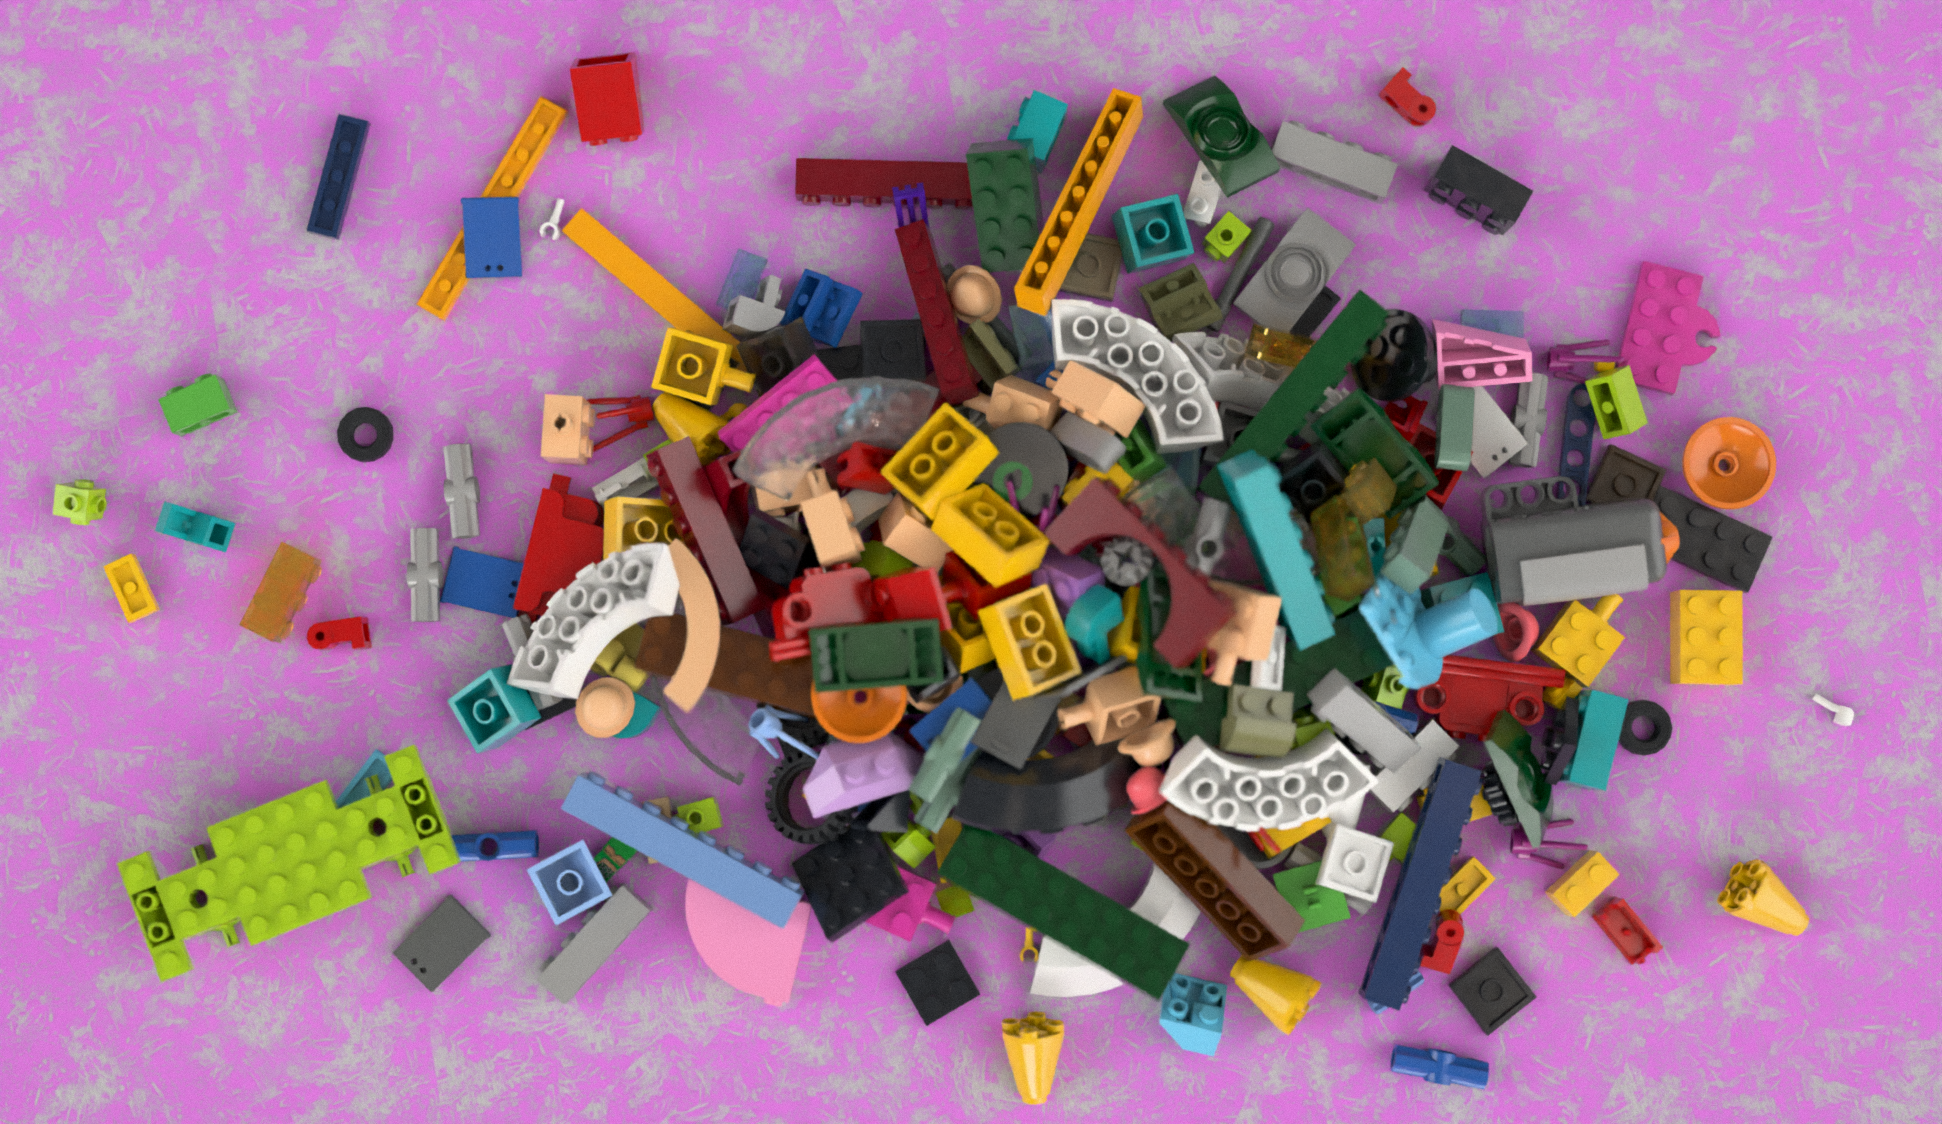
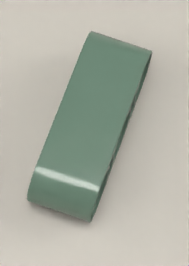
(1454, 427)

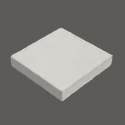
(1354, 862)

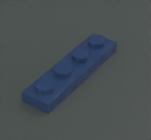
(338, 177)

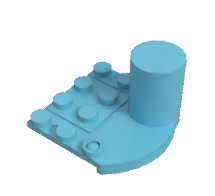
(1422, 636)

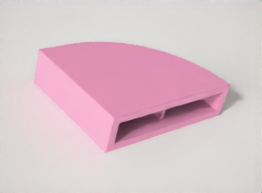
(745, 946)

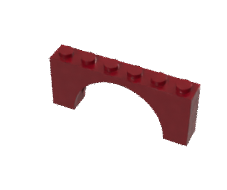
(733, 500)
(1196, 608)

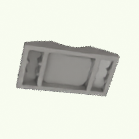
(1294, 272)

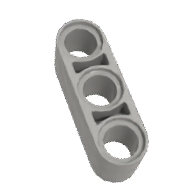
(1088, 442)

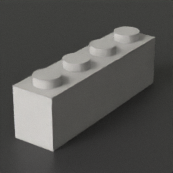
(1333, 162)
(1363, 721)
(594, 943)

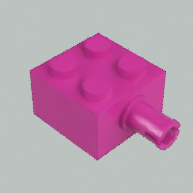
(912, 909)

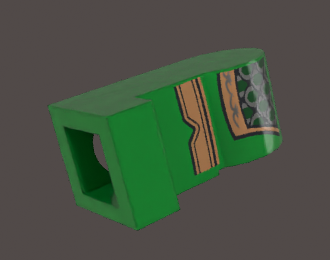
(613, 857)

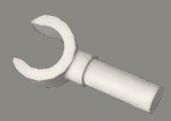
(554, 220)
(1843, 715)

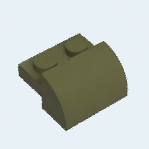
(1180, 302)
(988, 355)
(1258, 722)

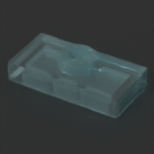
(742, 277)
(1496, 321)

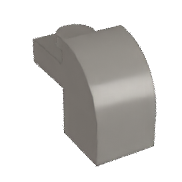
(752, 317)

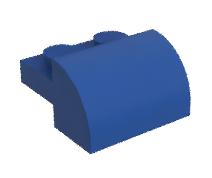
(823, 306)

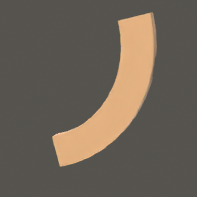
(703, 629)

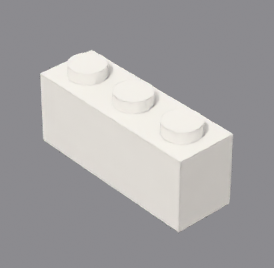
(1396, 788)

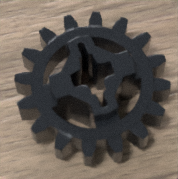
(1497, 796)

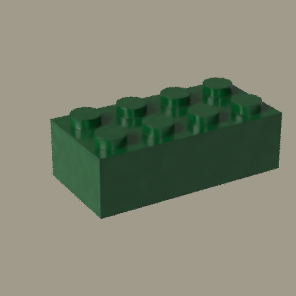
(1005, 202)

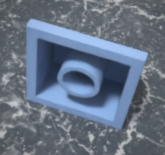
(569, 882)

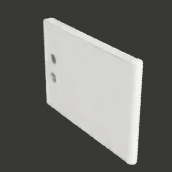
(1491, 434)

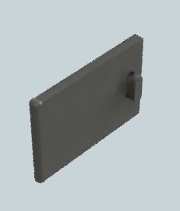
(1088, 674)
(1013, 726)
(441, 943)

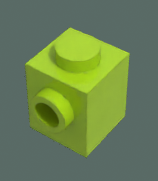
(1225, 238)
(701, 815)
(910, 846)

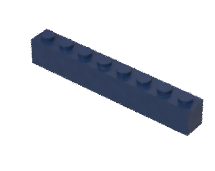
(1420, 884)

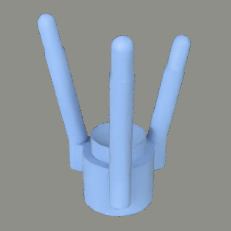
(766, 724)

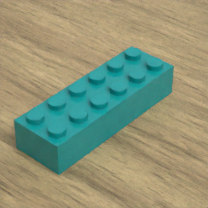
(1277, 547)

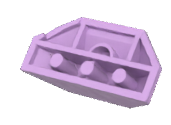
(860, 773)

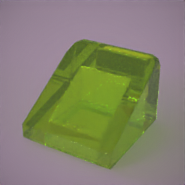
(954, 901)

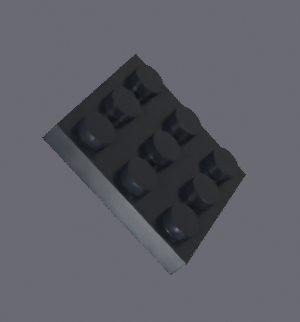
(849, 880)

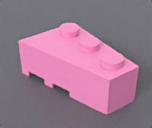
(1479, 356)

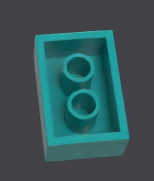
(1597, 739)

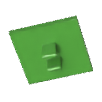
(1314, 902)

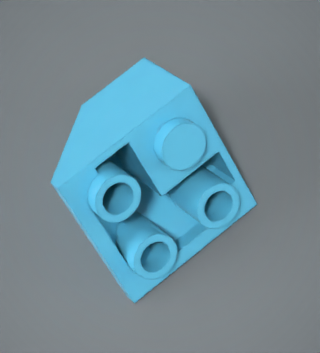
(1194, 1013)

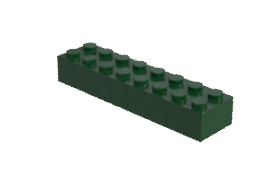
(1304, 388)
(1351, 651)
(1064, 910)

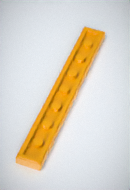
(506, 182)
(645, 280)

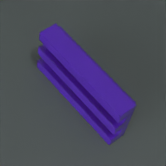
(908, 194)

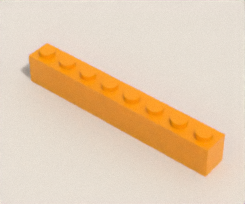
(1079, 202)

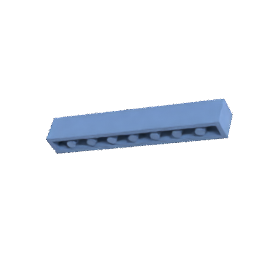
(683, 849)

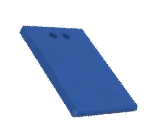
(491, 237)
(482, 582)
(969, 698)

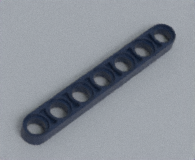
(1582, 444)

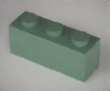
(1414, 547)

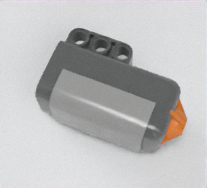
(1571, 550)

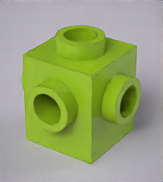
(79, 501)
(1385, 687)

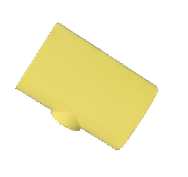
(620, 657)

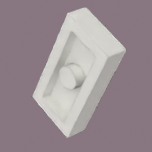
(1269, 672)

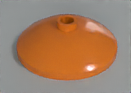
(1748, 460)
(860, 721)

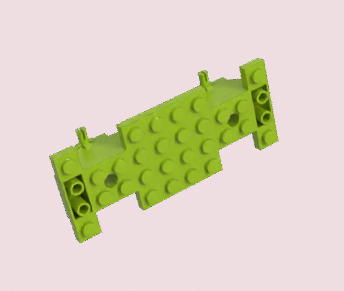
(289, 863)

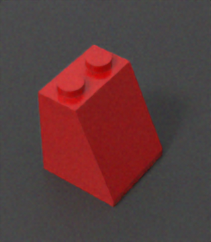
(607, 98)

